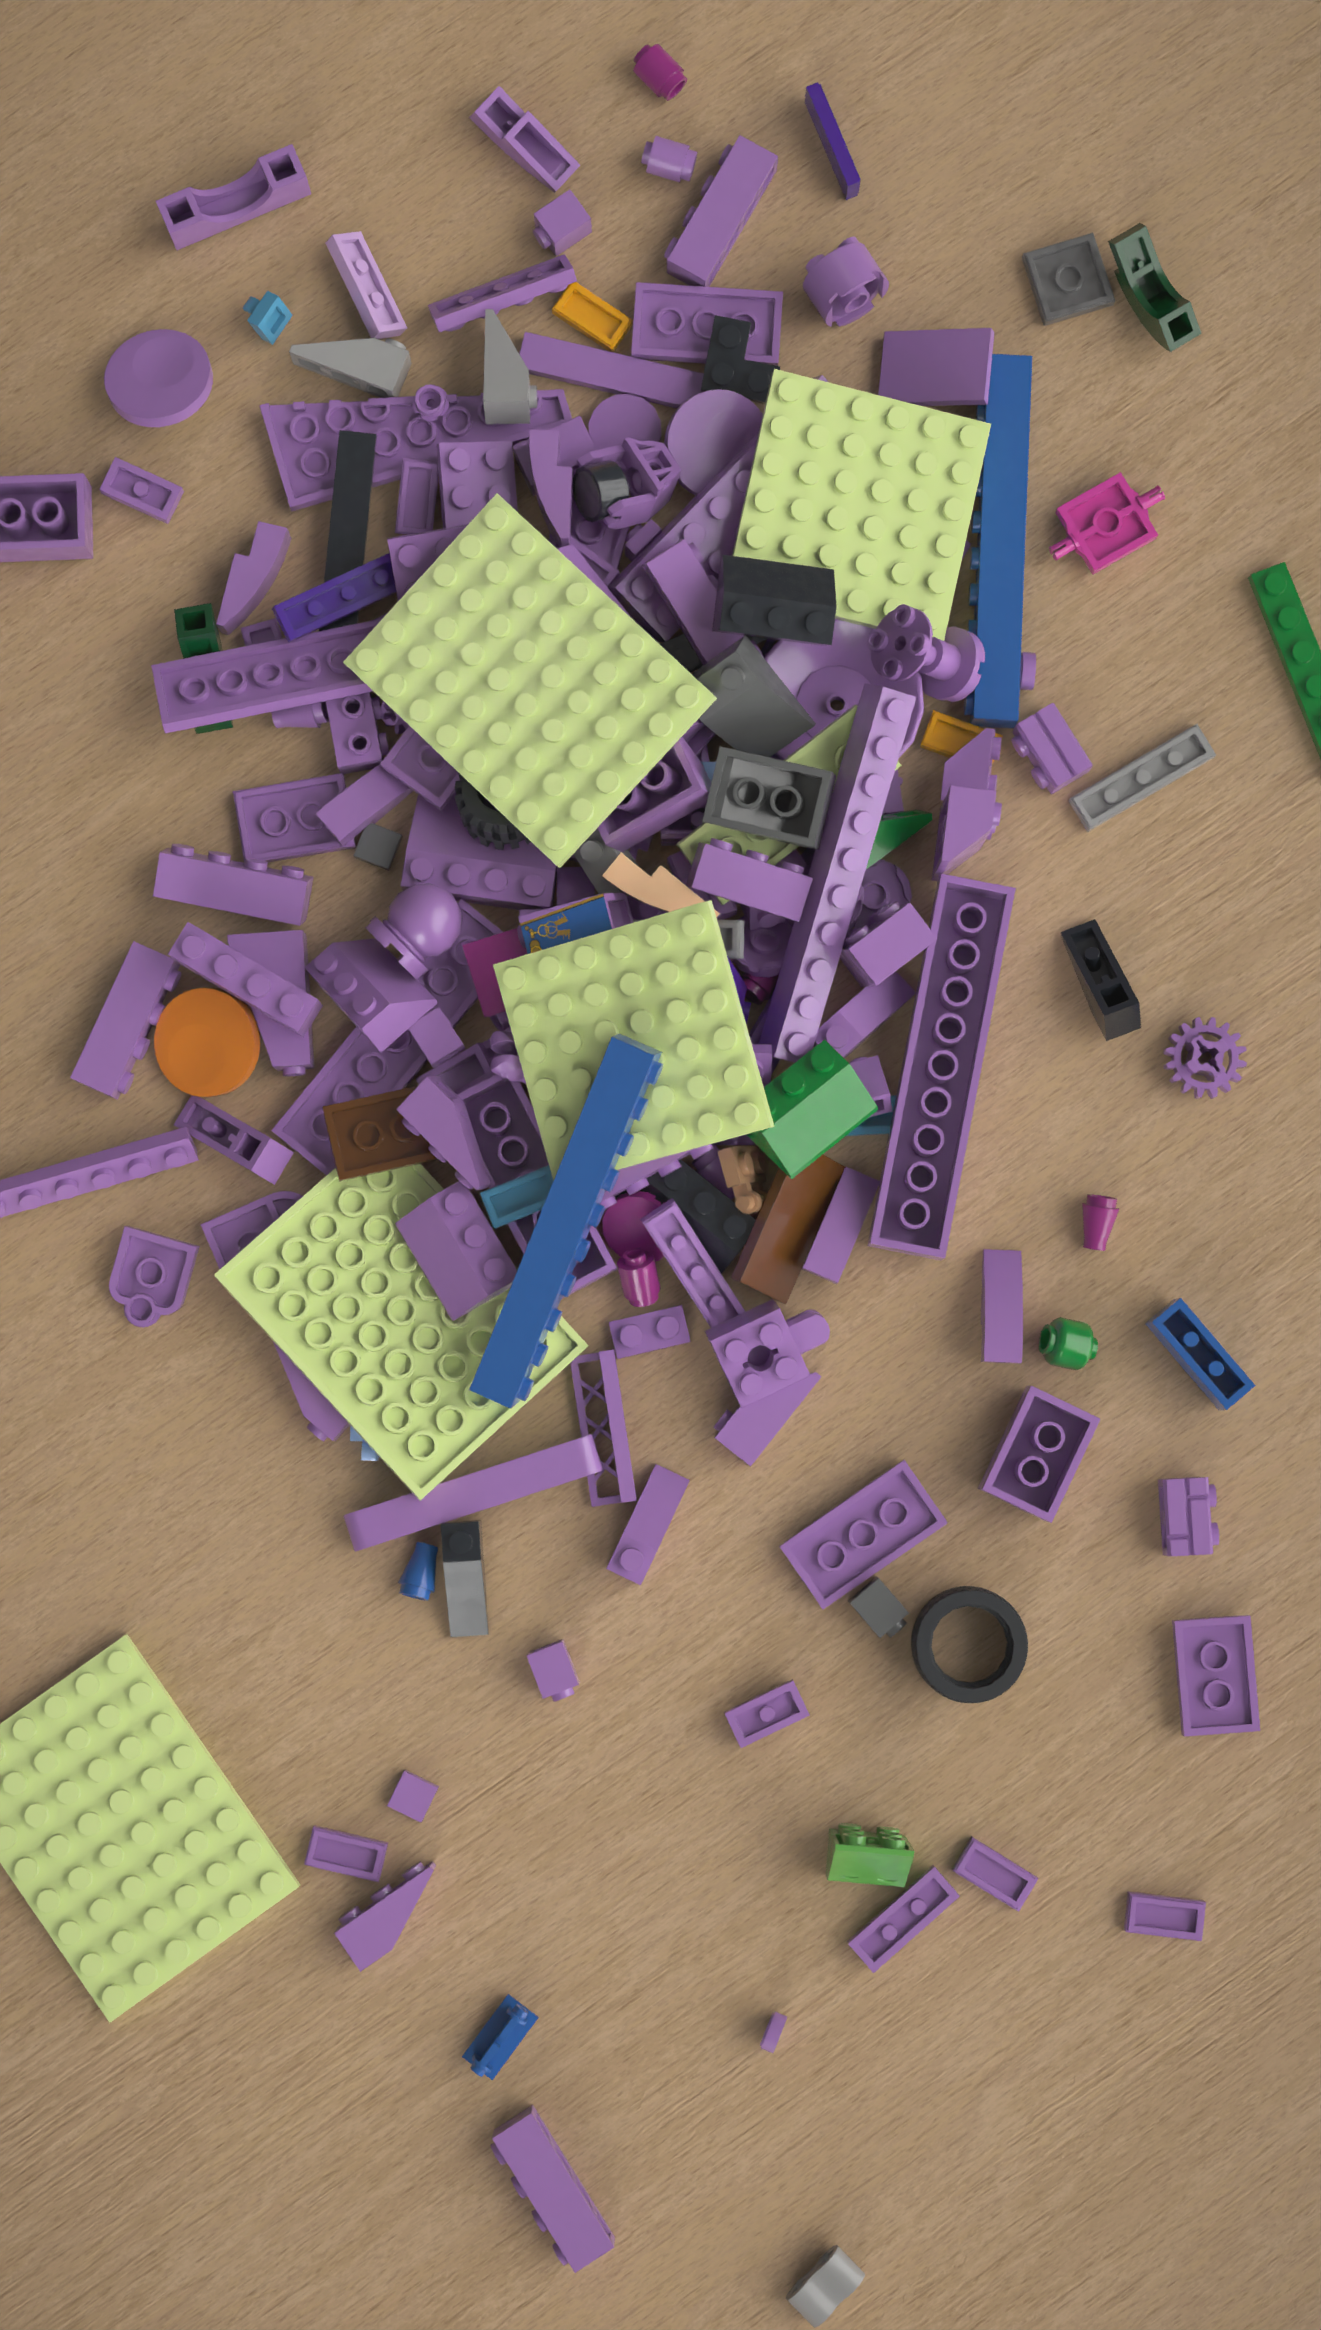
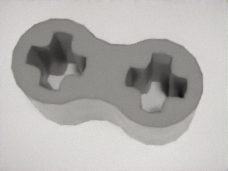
(825, 2286)

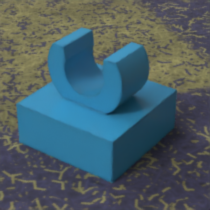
(267, 316)

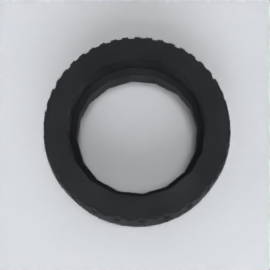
(1015, 1651)

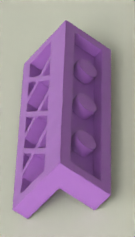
(617, 1426)

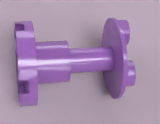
(905, 645)

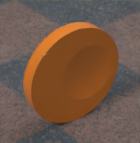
(207, 1042)

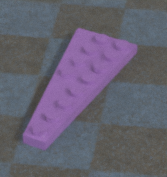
(308, 434)

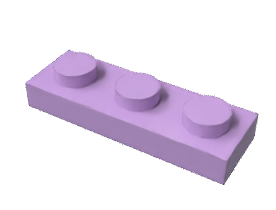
(366, 285)

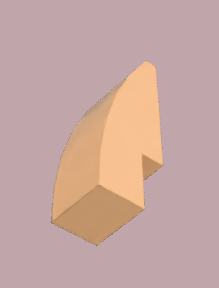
(659, 890)

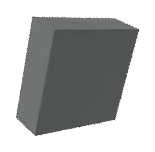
(378, 846)

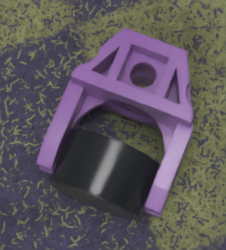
(614, 472)

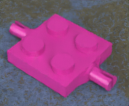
(1106, 523)

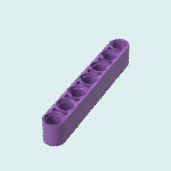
(474, 1492)

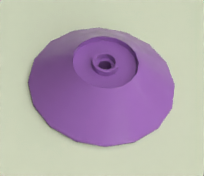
(836, 672)

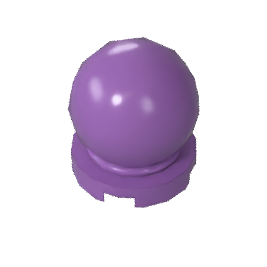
(420, 925)

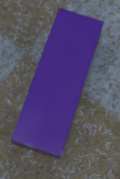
(832, 140)

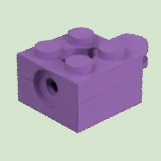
(764, 1350)

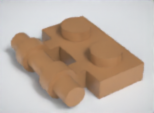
(744, 1172)

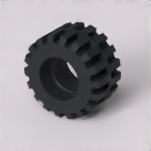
(483, 821)

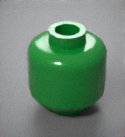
(1068, 1343)

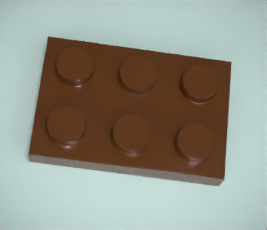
(370, 1136)

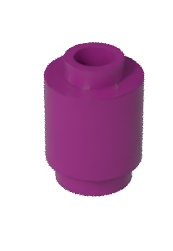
(659, 71)
(639, 1277)

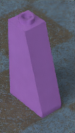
(286, 956)

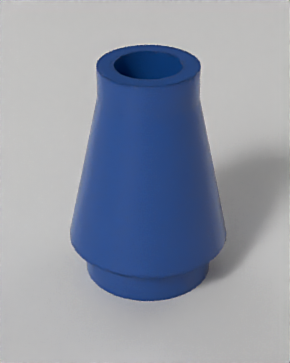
(419, 1575)

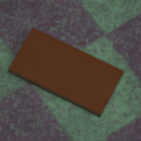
(787, 1228)

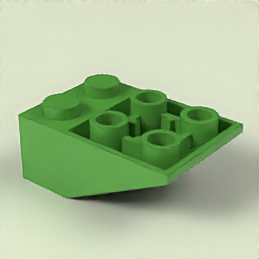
(868, 1856)

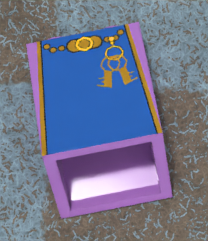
(573, 921)

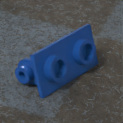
(499, 2037)

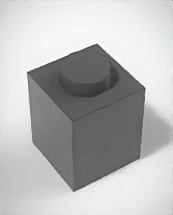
(879, 1608)

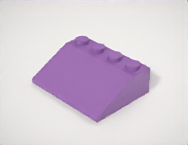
(448, 857)

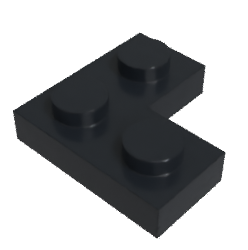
(726, 363)

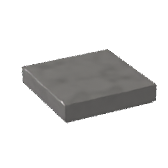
(1068, 279)

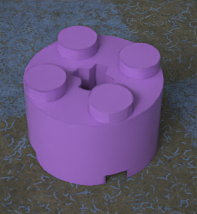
(844, 283)

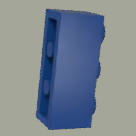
(1200, 1354)

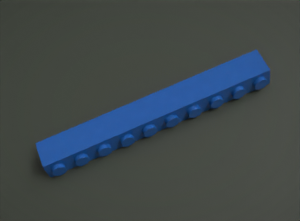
(1001, 543)
(566, 1220)

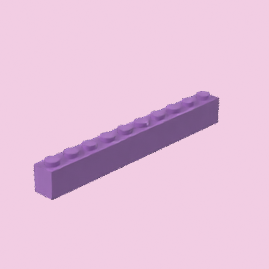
(837, 871)

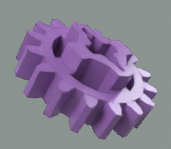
(1195, 1045)

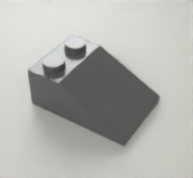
(752, 703)
(769, 797)

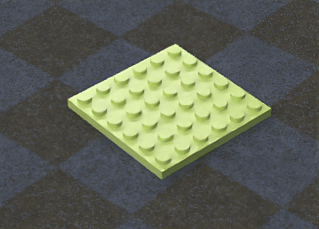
(864, 492)
(658, 985)

